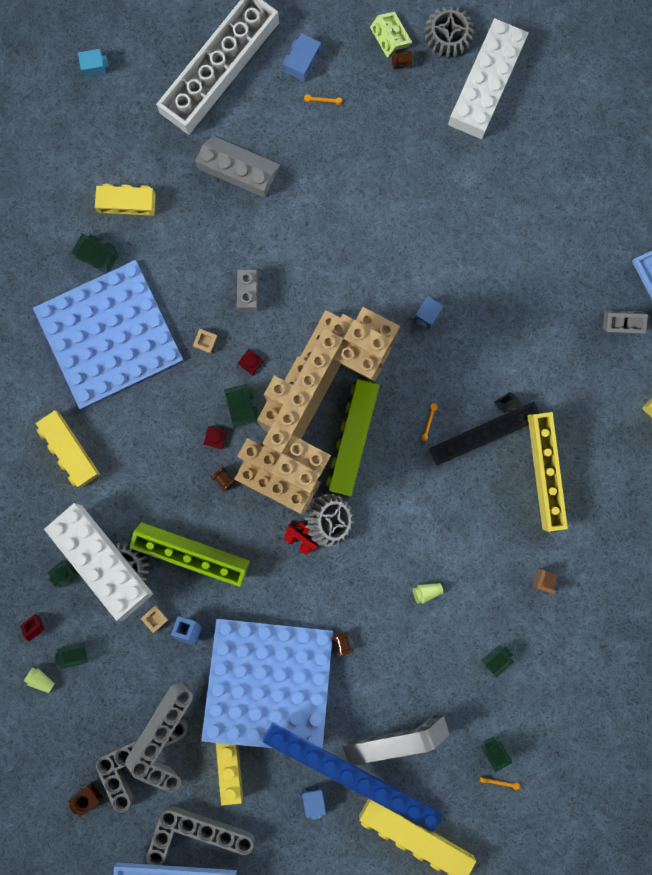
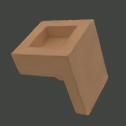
(545, 581)

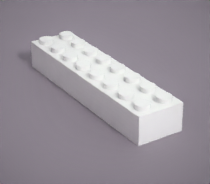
(218, 63)

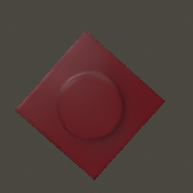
(250, 362)
(215, 437)
(32, 627)

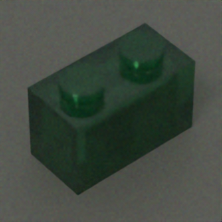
(95, 253)
(240, 405)

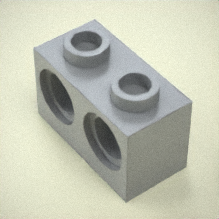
(247, 290)
(625, 321)

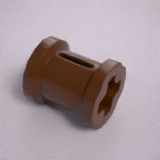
(402, 59)
(223, 479)
(342, 644)

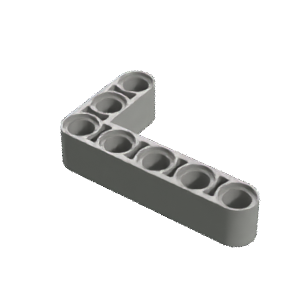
(157, 740)
(398, 744)
(115, 771)
(196, 831)

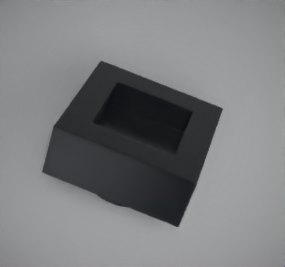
(507, 403)

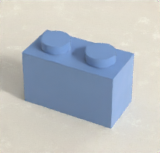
(302, 57)

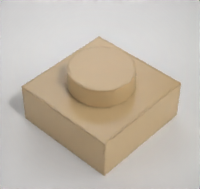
(205, 341)
(154, 619)

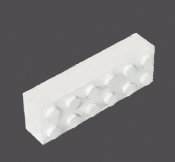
(488, 78)
(98, 562)

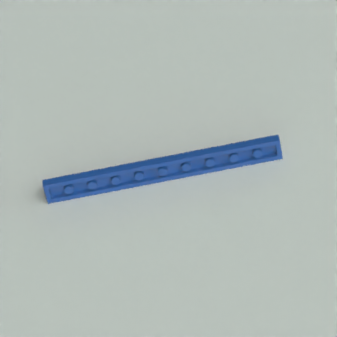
(352, 777)

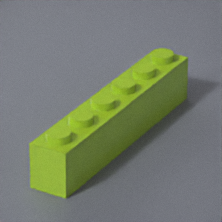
(353, 438)
(189, 554)

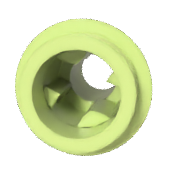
(427, 592)
(39, 680)

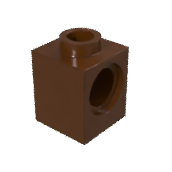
(91, 794)

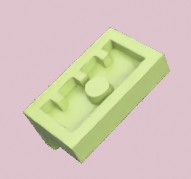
(390, 33)

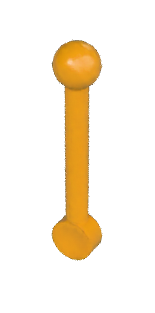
(308, 98)
(433, 407)
(516, 786)

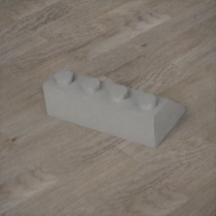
(237, 166)

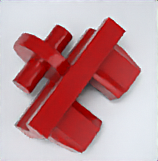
(300, 532)

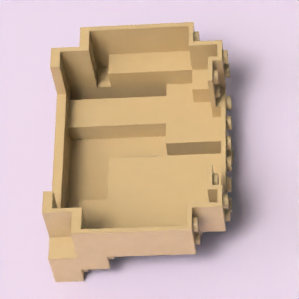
(286, 465)

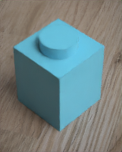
(92, 63)

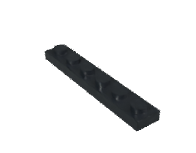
(482, 434)

